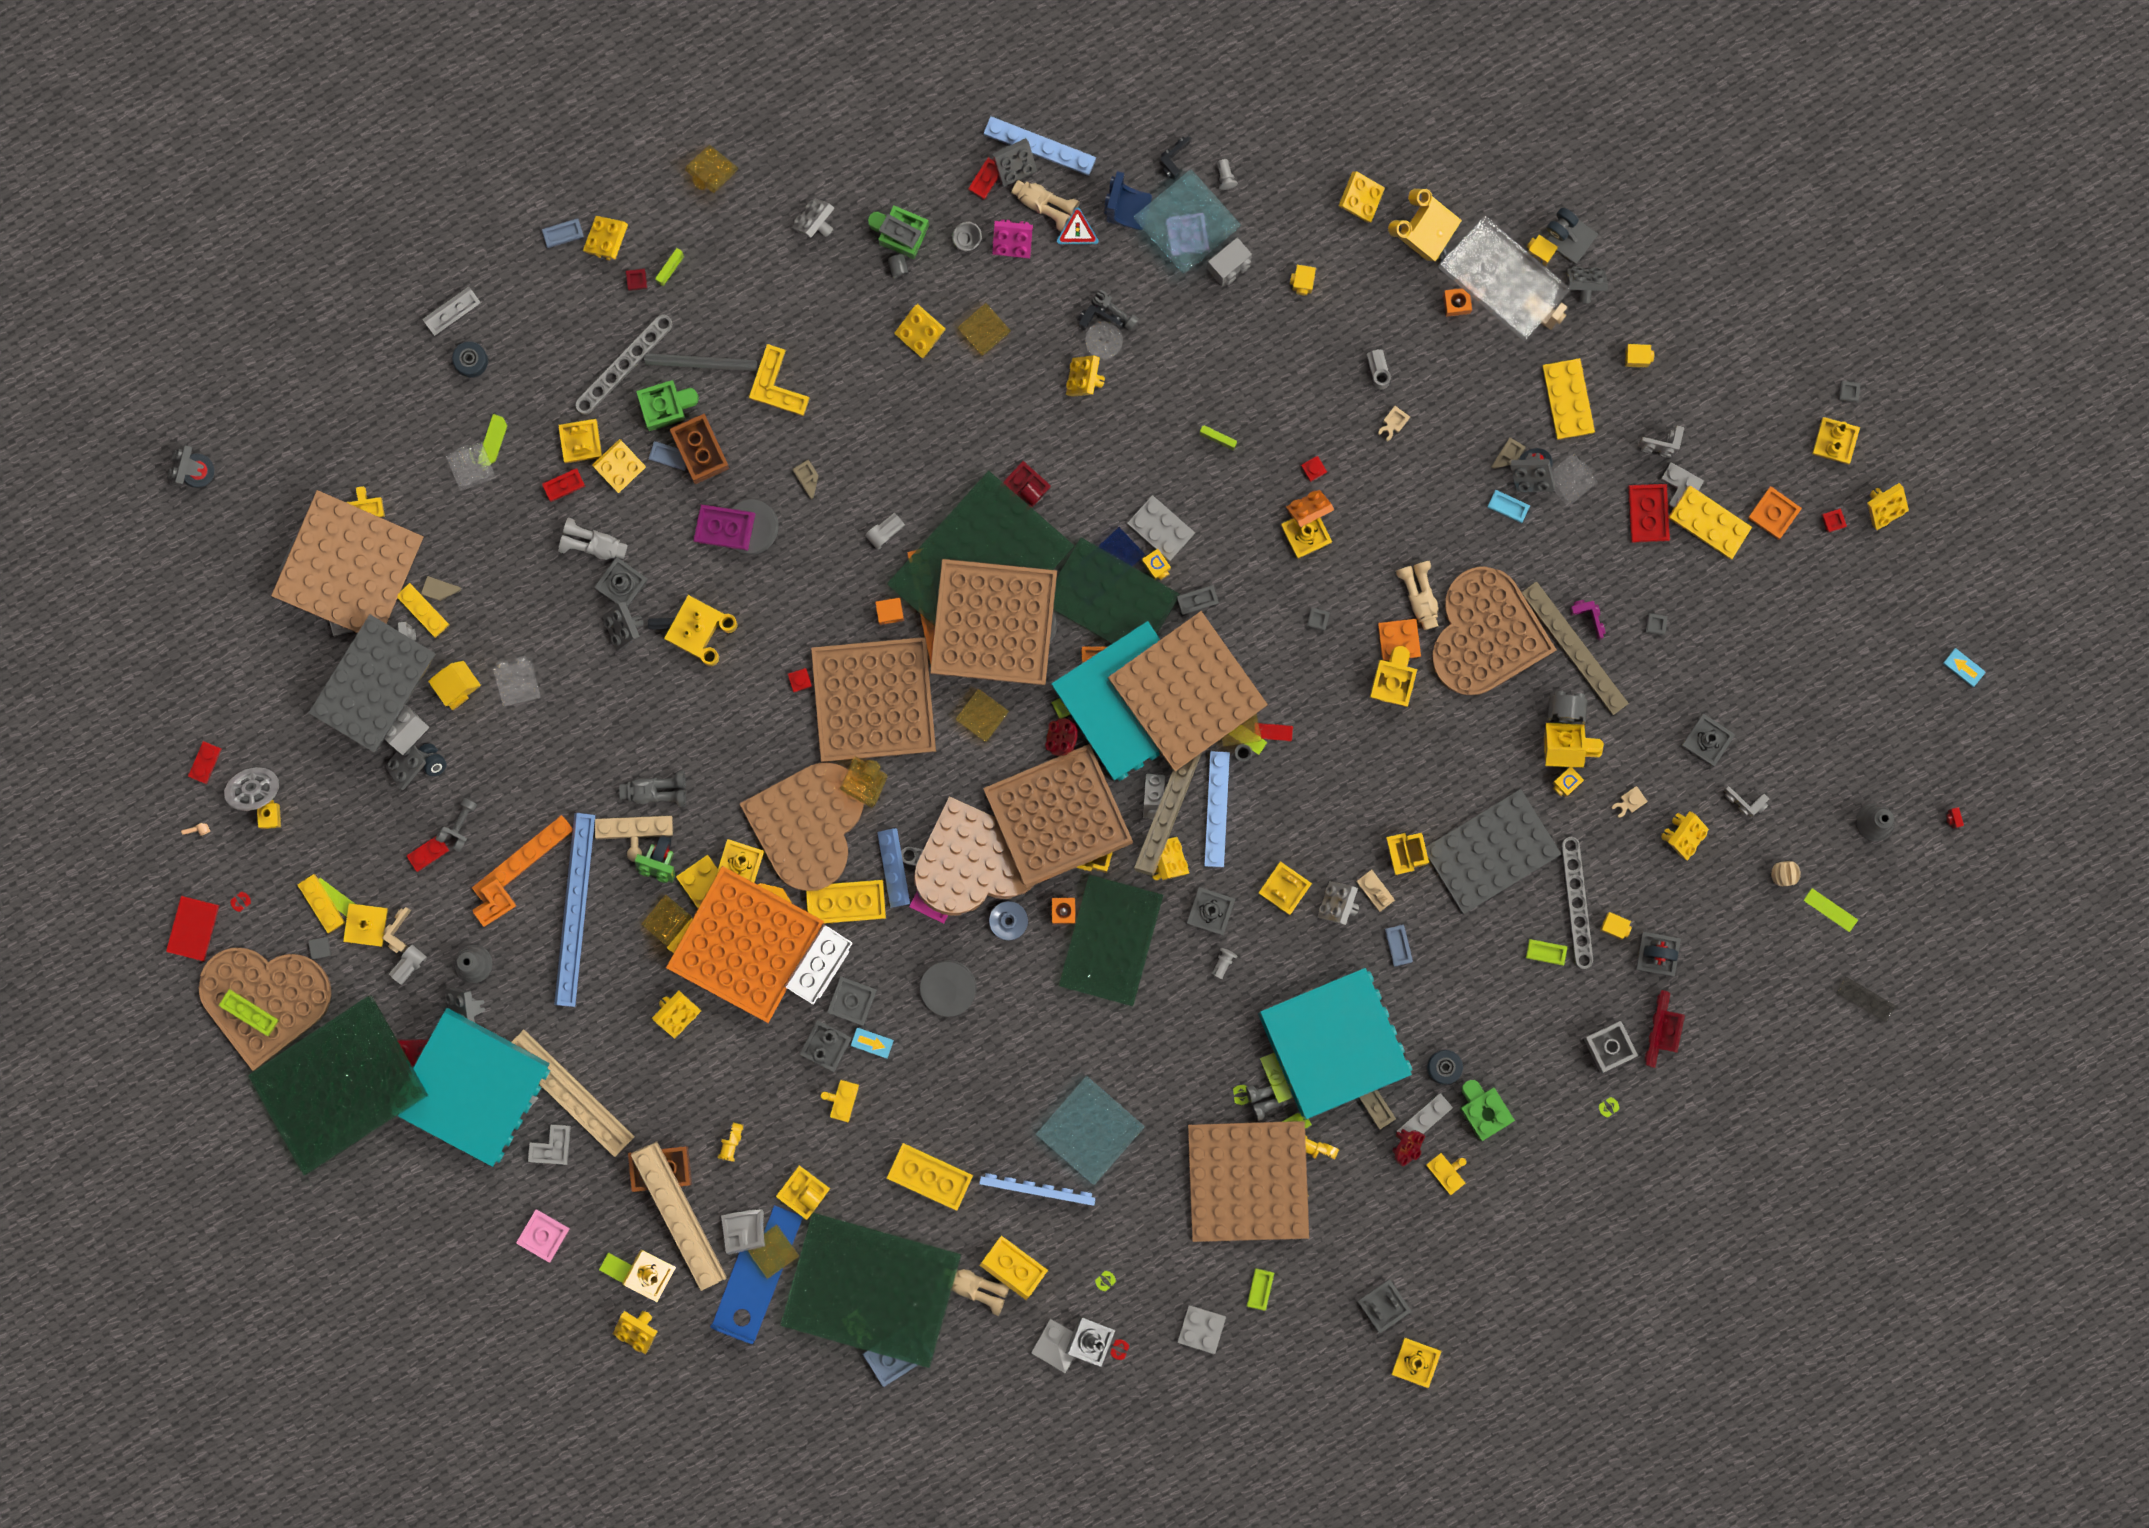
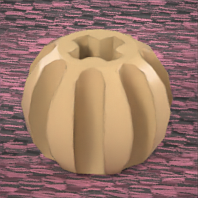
(1785, 873)

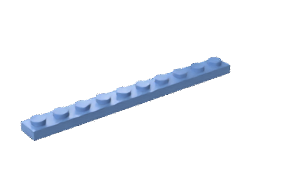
(574, 909)

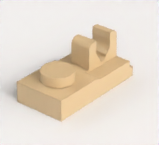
(1375, 890)

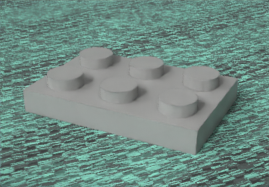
(1161, 528)

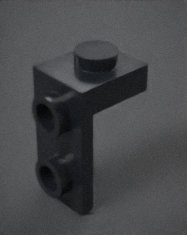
(1170, 168)
(1086, 317)

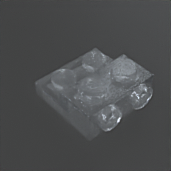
(516, 681)

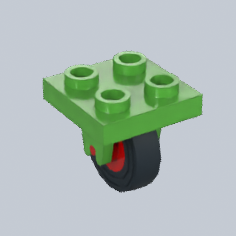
(657, 861)

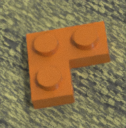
(498, 902)

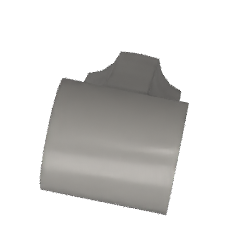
(1378, 368)
(882, 533)
(410, 961)

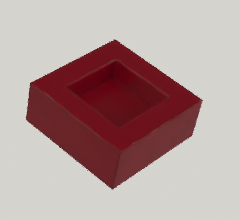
(636, 279)

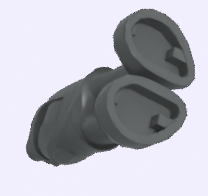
(645, 790)
(1261, 1108)

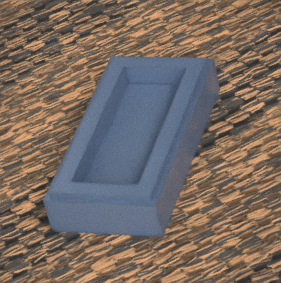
(562, 233)
(667, 455)
(1398, 945)

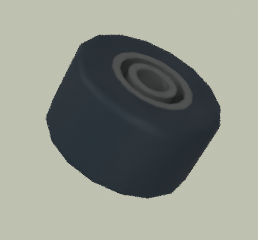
(472, 365)
(1439, 1064)

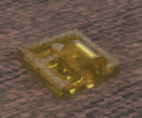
(710, 169)
(864, 781)

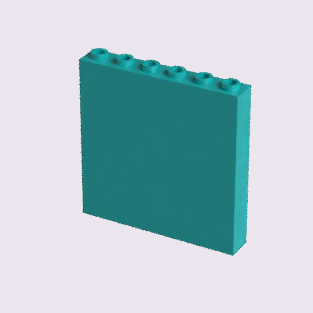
(1101, 711)
(1335, 1043)
(474, 1087)

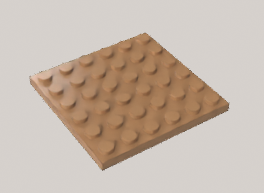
(346, 564)
(993, 622)
(1187, 691)
(873, 699)
(1058, 816)
(1248, 1181)

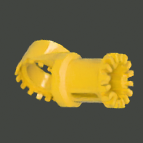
(728, 1146)
(1313, 1149)

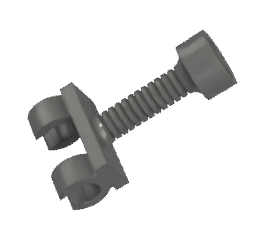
(1105, 302)
(467, 806)

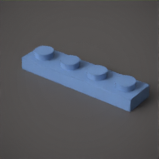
(893, 868)

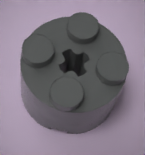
(1567, 708)

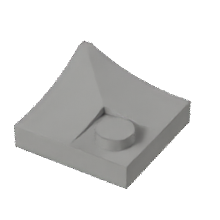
(743, 1231)
(1053, 1345)

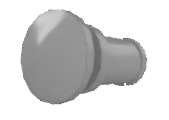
(1226, 177)
(1223, 962)

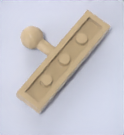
(633, 829)

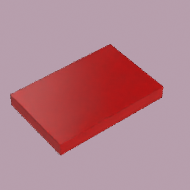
(1648, 513)
(192, 928)

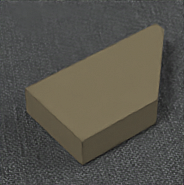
(1511, 451)
(807, 476)
(438, 589)

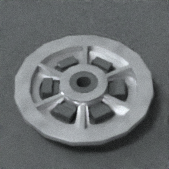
(251, 789)

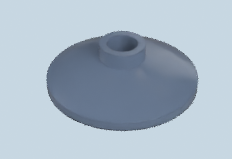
(1008, 910)

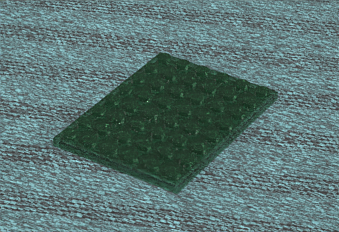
(987, 528)
(338, 1085)
(871, 1290)

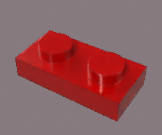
(985, 179)
(563, 485)
(204, 762)
(427, 854)

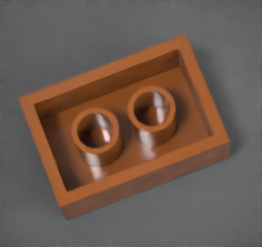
(699, 449)
(677, 1159)

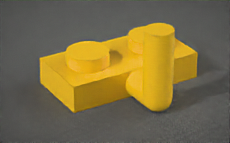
(842, 1100)
(1447, 1173)

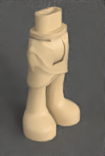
(1037, 197)
(1423, 604)
(967, 1283)

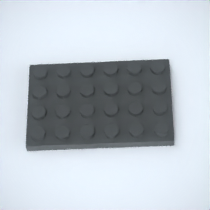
(372, 683)
(1492, 851)

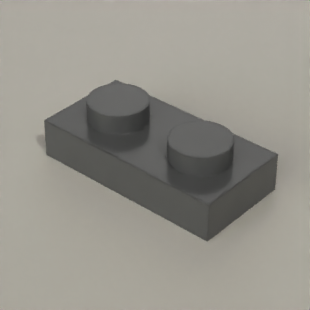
(900, 231)
(1197, 599)

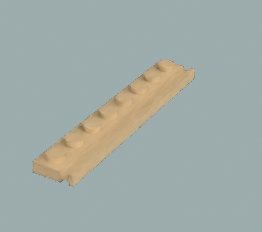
(578, 1100)
(678, 1215)

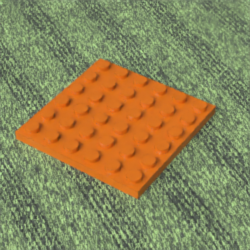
(744, 944)

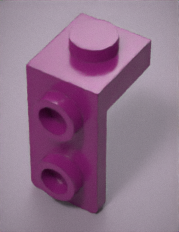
(1582, 607)

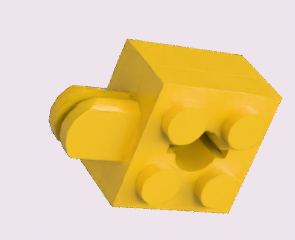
(1394, 679)
(1567, 745)

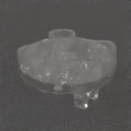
(1107, 332)

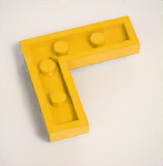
(764, 389)

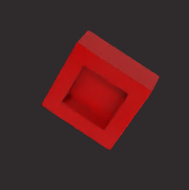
(1314, 468)
(1834, 520)
(800, 680)
(1954, 818)

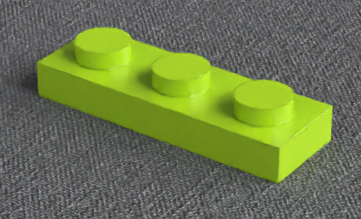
(248, 1012)

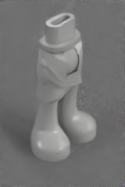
(601, 544)

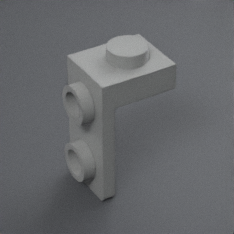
(1153, 794)
(1758, 806)

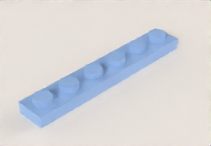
(1041, 146)
(1217, 809)
(1029, 1187)

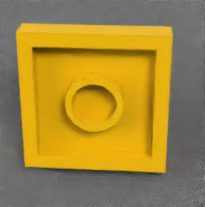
(365, 925)

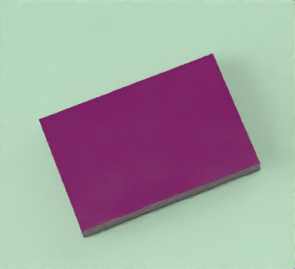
(724, 527)

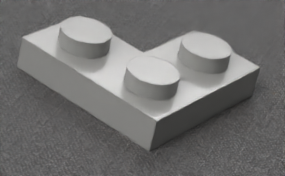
(1680, 479)
(556, 1151)

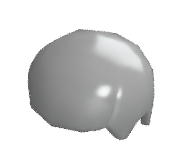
(961, 234)

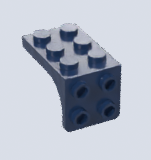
(1124, 203)

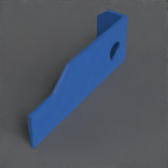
(749, 1286)

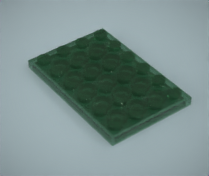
(1109, 594)
(1111, 940)

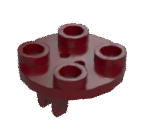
(1061, 737)
(1408, 1147)

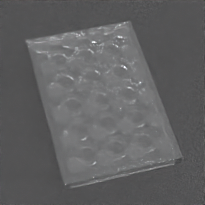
(1504, 278)

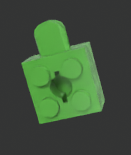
(876, 220)
(664, 404)
(1485, 1110)

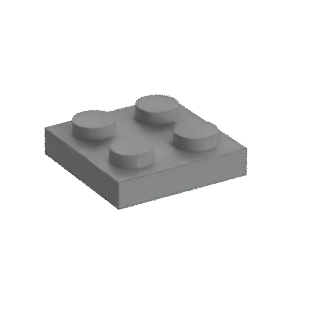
(1201, 1329)

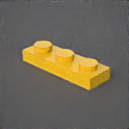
(422, 610)
(321, 903)

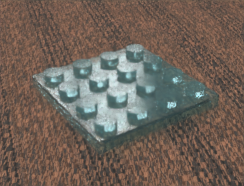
(1187, 221)
(1090, 1130)

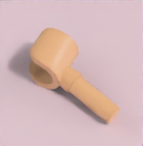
(201, 828)

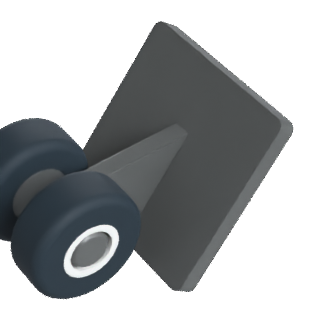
(1570, 235)
(405, 767)

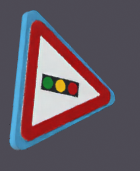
(1077, 230)

